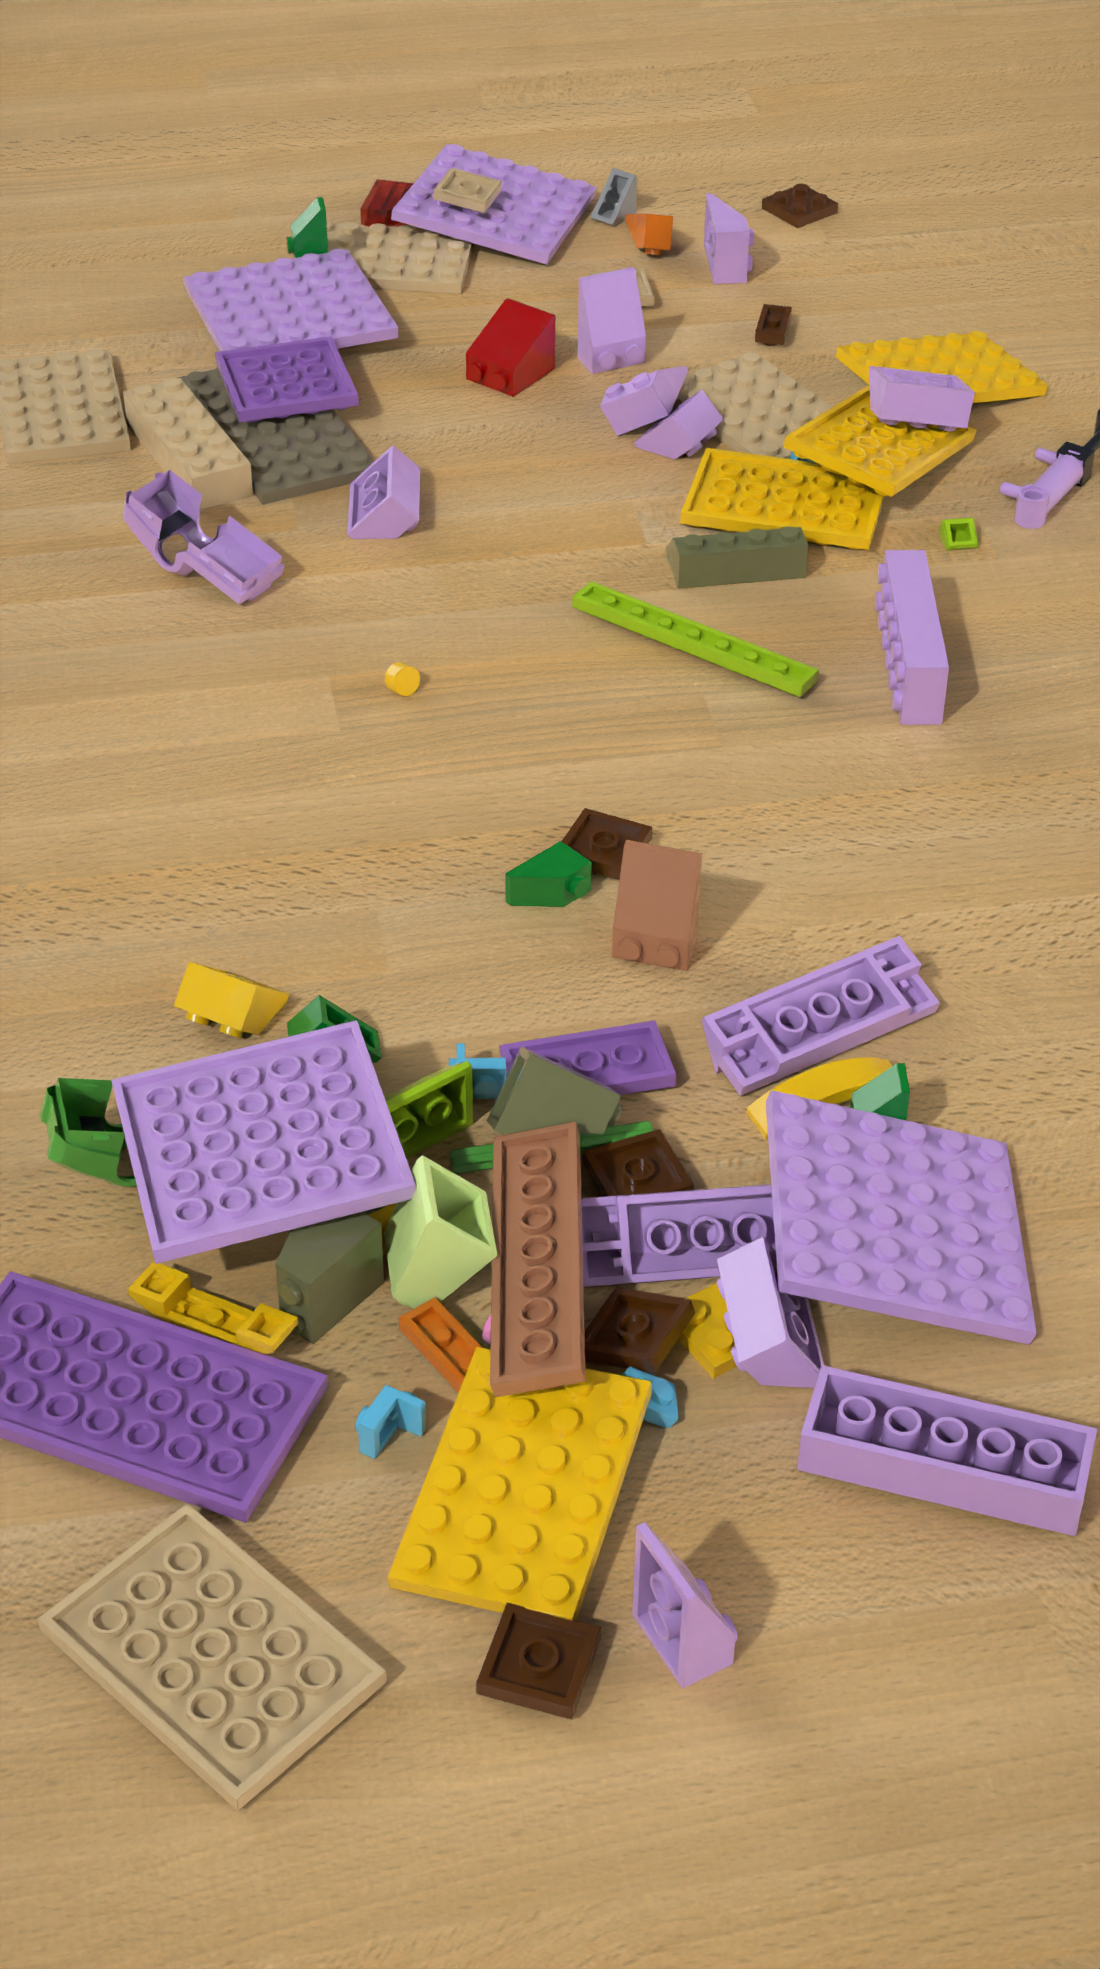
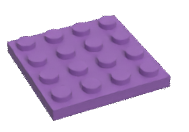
(286, 379)

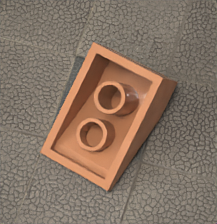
(657, 905)

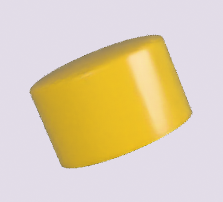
(402, 679)

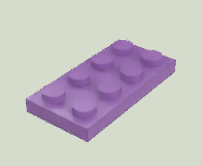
(620, 1057)

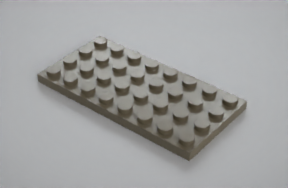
(287, 453)

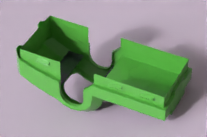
(79, 1131)

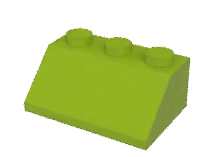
(433, 1108)

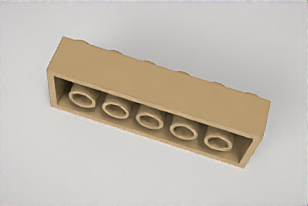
(188, 441)

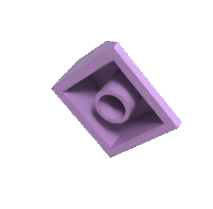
(682, 429)

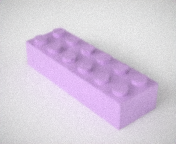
(911, 637)
(947, 1450)

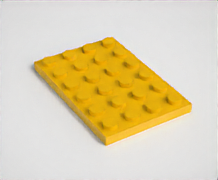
(969, 356)
(872, 452)
(769, 492)
(521, 1493)

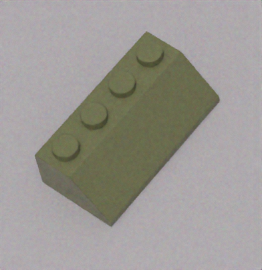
(738, 557)

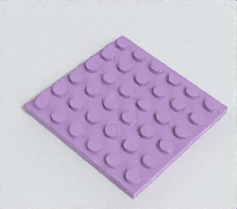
(525, 218)
(291, 302)
(260, 1141)
(896, 1218)

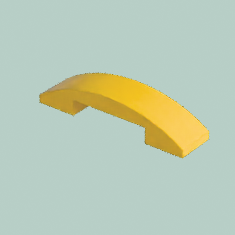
(825, 1083)
(173, 1300)

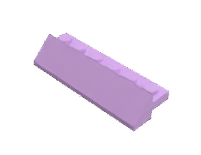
(818, 1015)
(670, 1232)

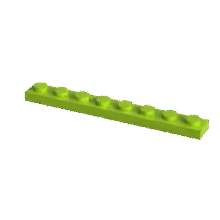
(696, 639)

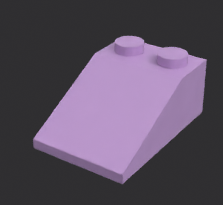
(727, 242)
(610, 321)
(642, 399)
(678, 1612)

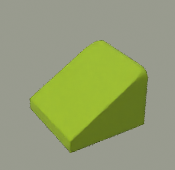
(958, 533)

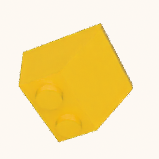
(228, 1000)

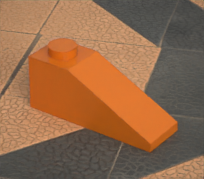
(650, 231)

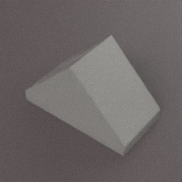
(616, 199)

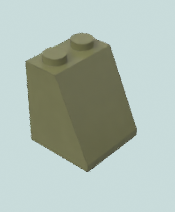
(549, 1094)
(329, 1271)

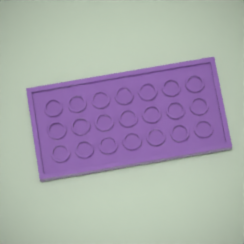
(147, 1398)

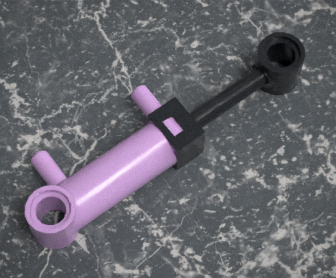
(1069, 468)

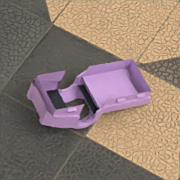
(231, 561)

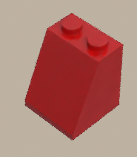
(513, 348)

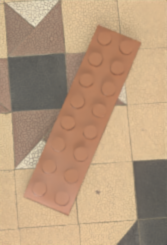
(538, 1262)

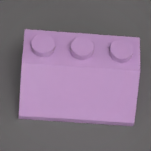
(919, 398)
(385, 498)
(769, 1328)

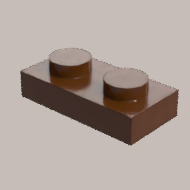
(773, 324)

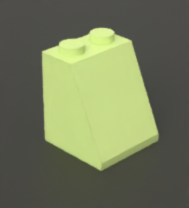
(437, 1236)

